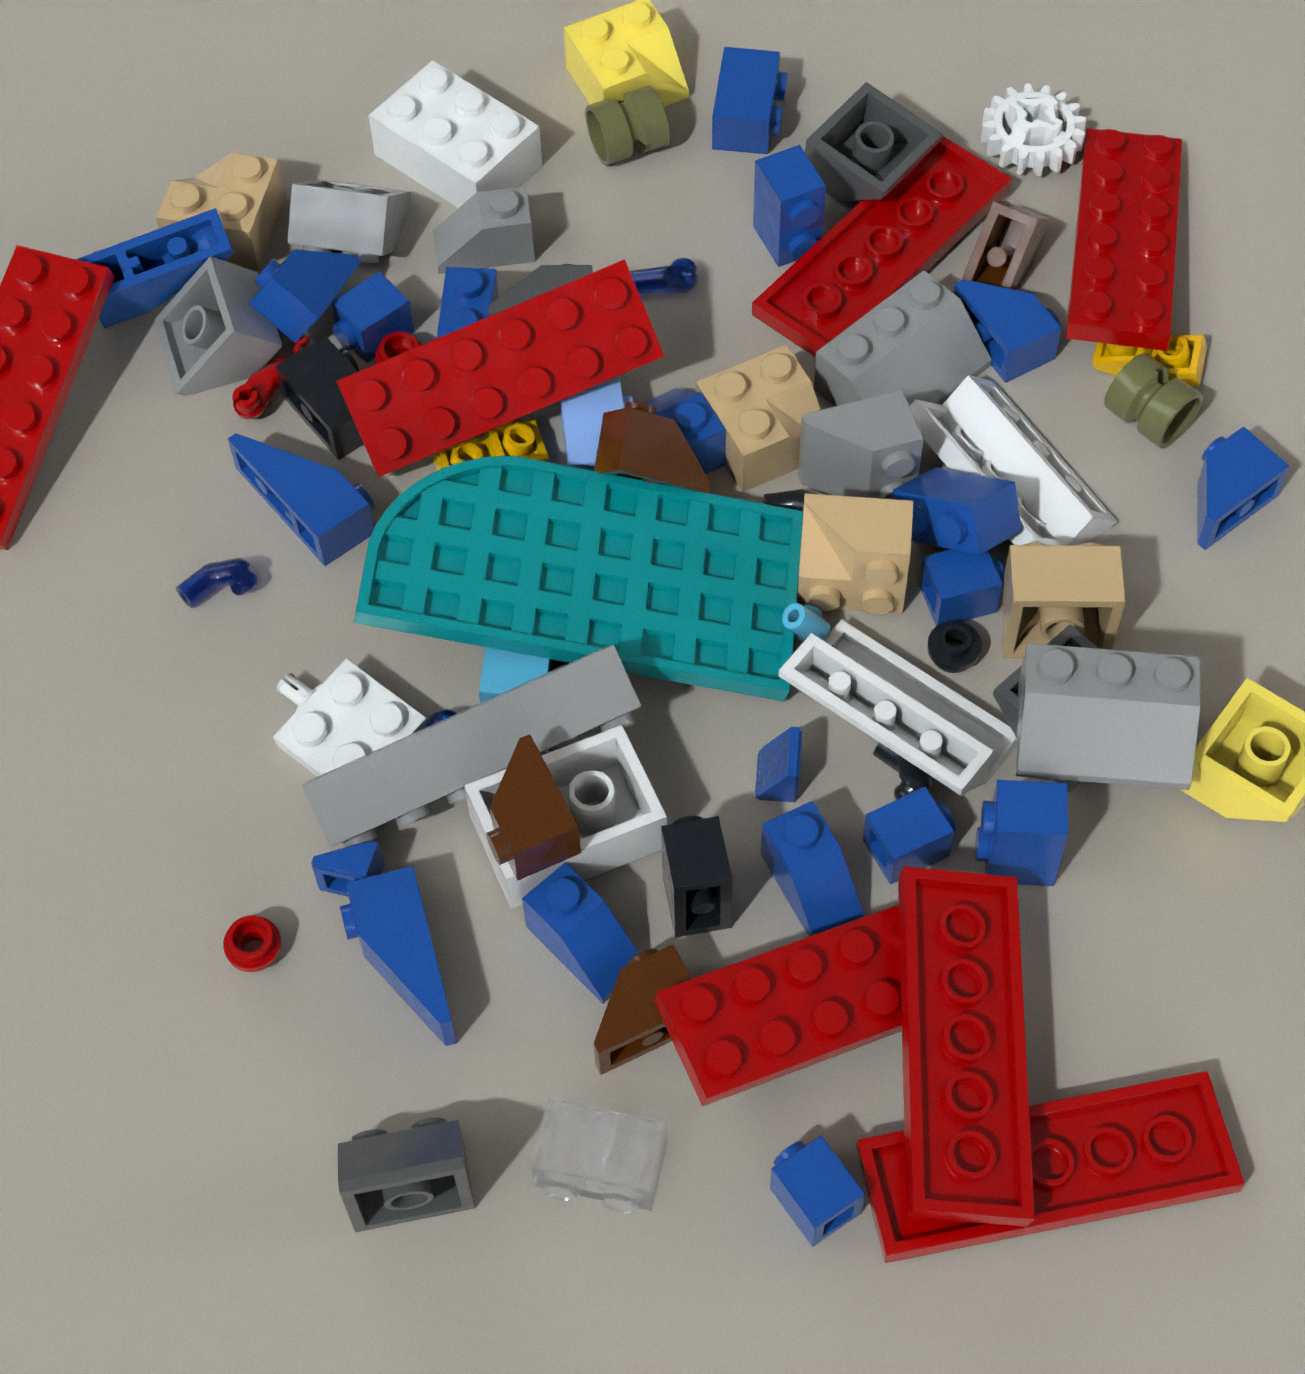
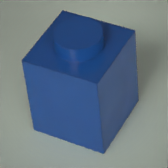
(370, 314)
(961, 585)
(909, 833)
(815, 1189)

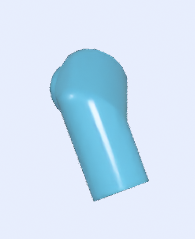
(805, 621)

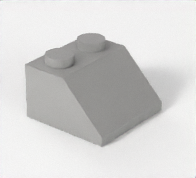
(347, 218)
(213, 331)
(860, 447)

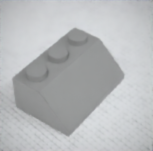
(908, 342)
(1108, 716)

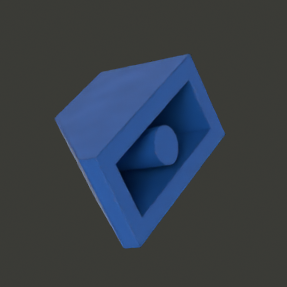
(301, 288)
(1012, 327)
(697, 423)
(1235, 483)
(810, 869)
(578, 930)

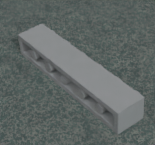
(470, 746)

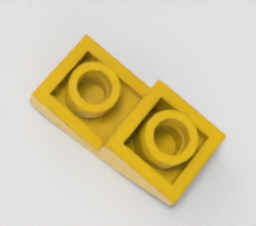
(1183, 357)
(509, 439)

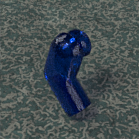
(674, 278)
(213, 576)

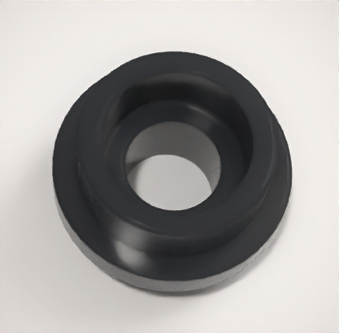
(954, 658)

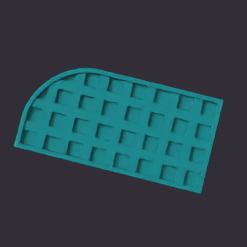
(589, 560)

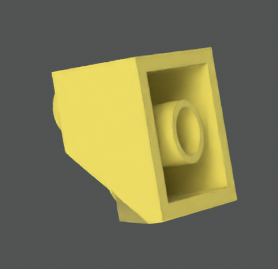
(624, 53)
(1252, 758)

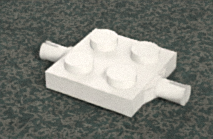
(342, 719)

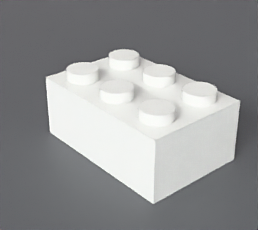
(454, 136)
(607, 797)

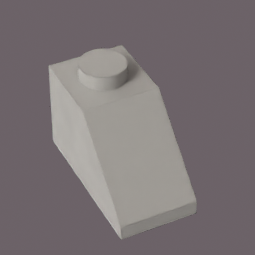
(487, 231)

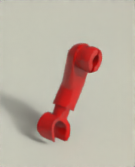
(254, 396)

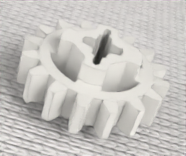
(1033, 129)

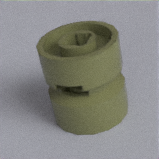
(627, 125)
(1158, 404)

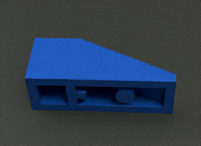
(158, 264)
(307, 496)
(397, 942)

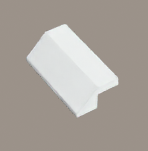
(990, 437)
(901, 707)

